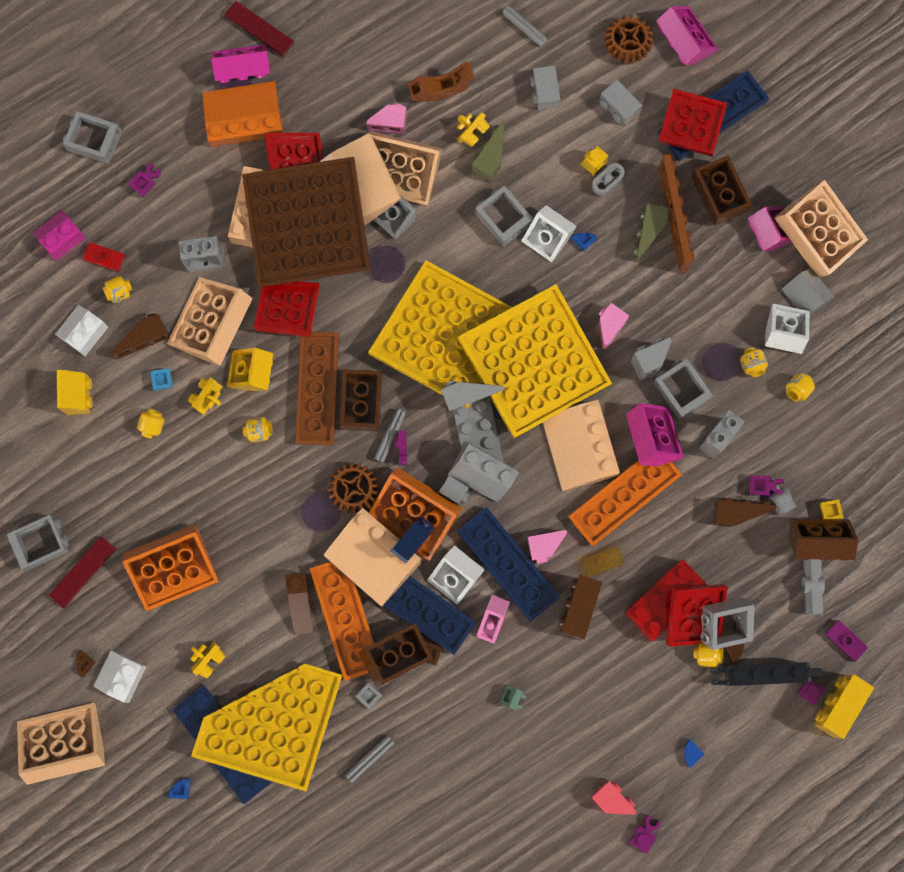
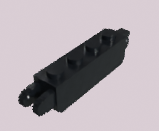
(766, 674)

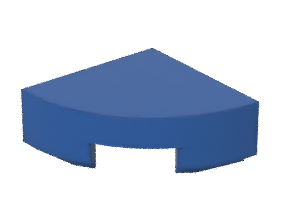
(584, 240)
(692, 753)
(180, 789)

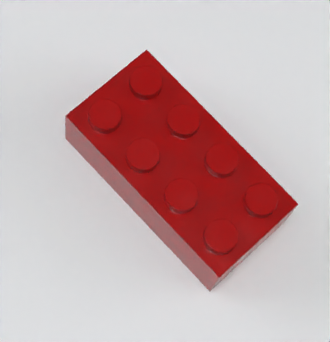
(652, 610)

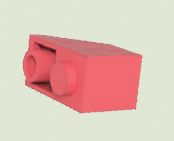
(611, 801)

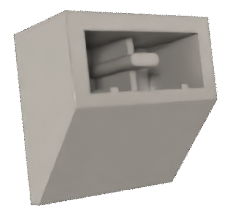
(649, 360)

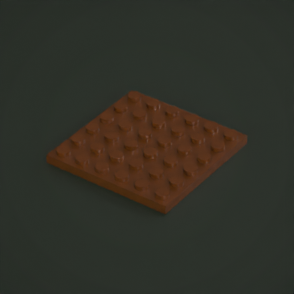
(306, 222)

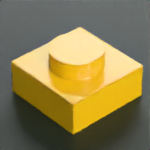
(831, 509)

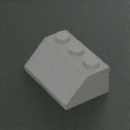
(483, 472)

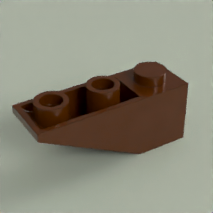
(734, 513)

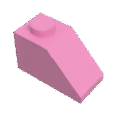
(389, 120)
(610, 323)
(544, 545)
(493, 619)

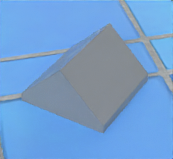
(397, 218)
(807, 291)

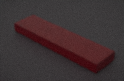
(259, 28)
(82, 572)

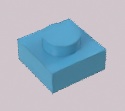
(161, 379)

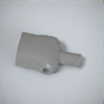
(783, 502)

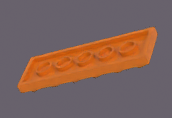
(622, 499)
(343, 618)

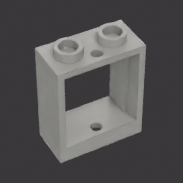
(108, 145)
(513, 231)
(198, 251)
(671, 401)
(721, 434)
(19, 547)
(744, 623)

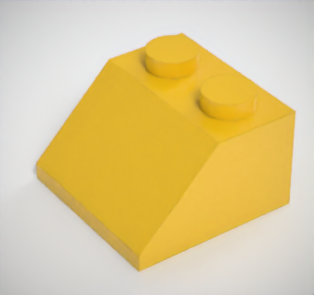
(250, 369)
(74, 392)

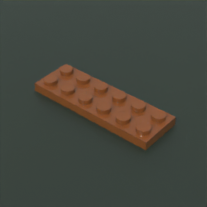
(676, 217)
(317, 389)

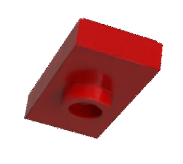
(104, 257)

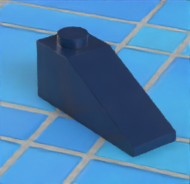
(413, 539)

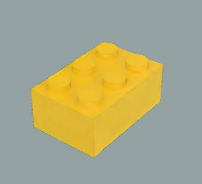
(843, 706)

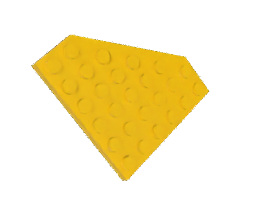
(273, 728)

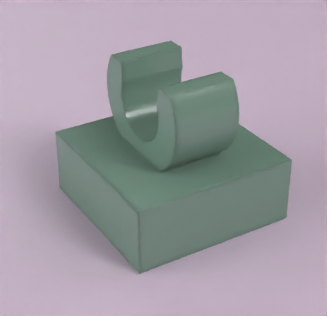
(511, 697)

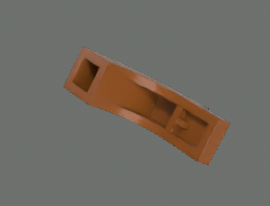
(441, 87)

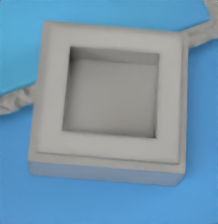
(368, 695)

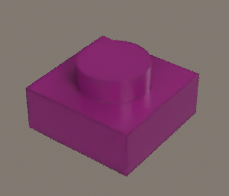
(811, 692)

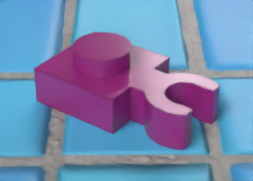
(143, 182)
(401, 443)
(762, 486)
(643, 837)

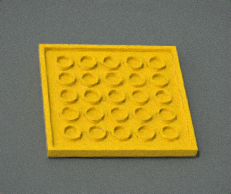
(425, 328)
(537, 357)

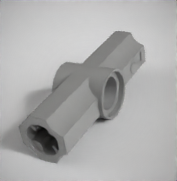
(813, 586)

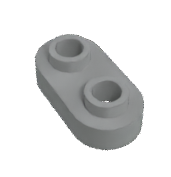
(607, 180)

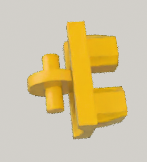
(478, 123)
(207, 397)
(201, 666)

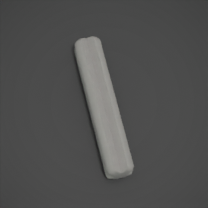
(525, 26)
(390, 435)
(369, 759)

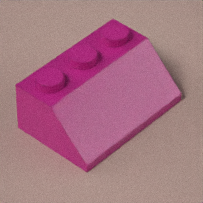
(686, 34)
(240, 63)
(654, 435)

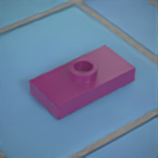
(846, 640)

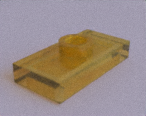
(603, 561)

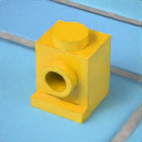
(594, 160)

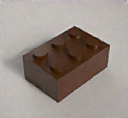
(721, 190)
(361, 400)
(823, 539)
(579, 607)
(395, 655)

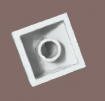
(548, 233)
(787, 328)
(81, 330)
(455, 575)
(119, 677)

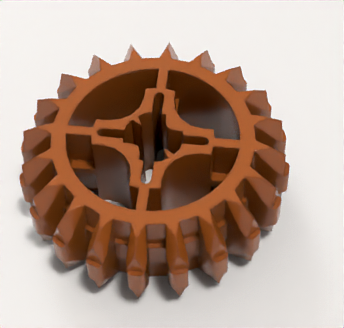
(629, 49)
(357, 480)

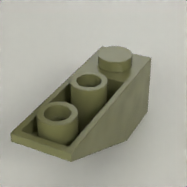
(489, 160)
(653, 224)

